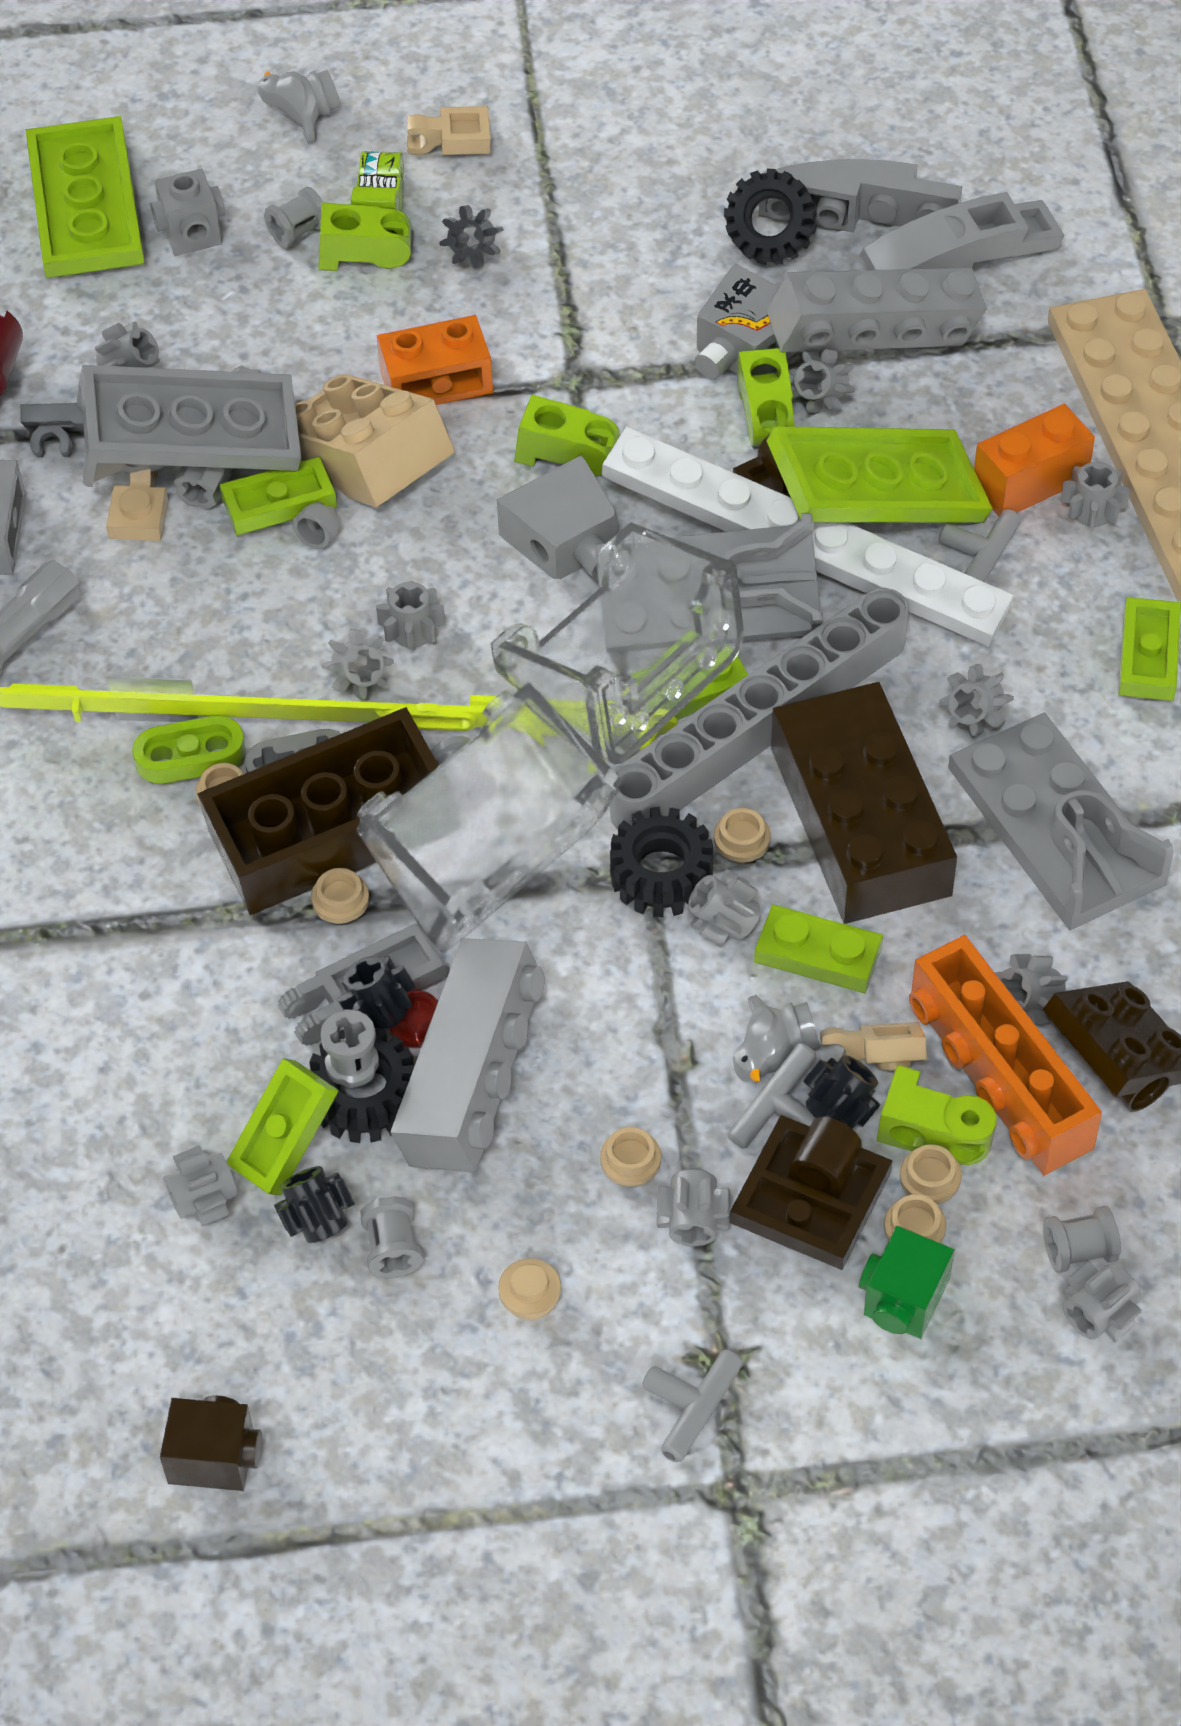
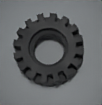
(749, 195)
(659, 835)
(375, 1111)

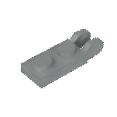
(406, 948)

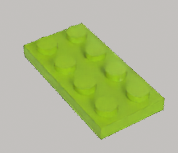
(84, 197)
(879, 474)

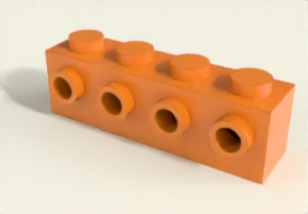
(1004, 1055)

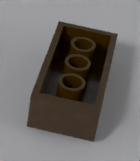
(862, 802)
(300, 812)

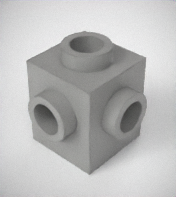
(188, 201)

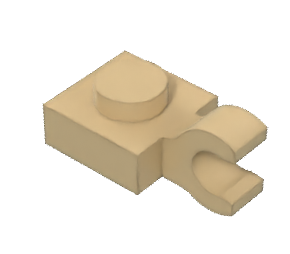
(456, 130)
(138, 509)
(881, 1043)

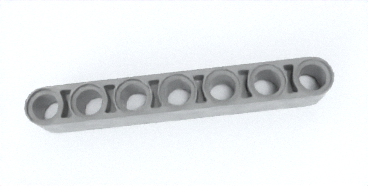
(739, 721)

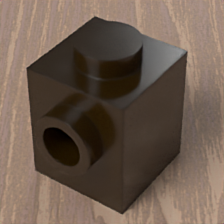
(209, 1443)

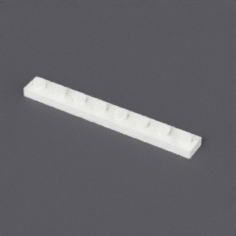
(839, 547)

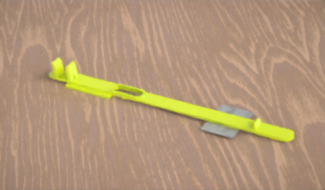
(176, 702)

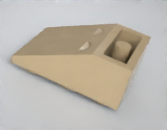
(371, 437)

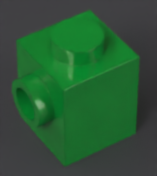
(906, 1282)

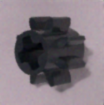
(458, 239)
(377, 990)
(842, 1091)
(314, 1204)

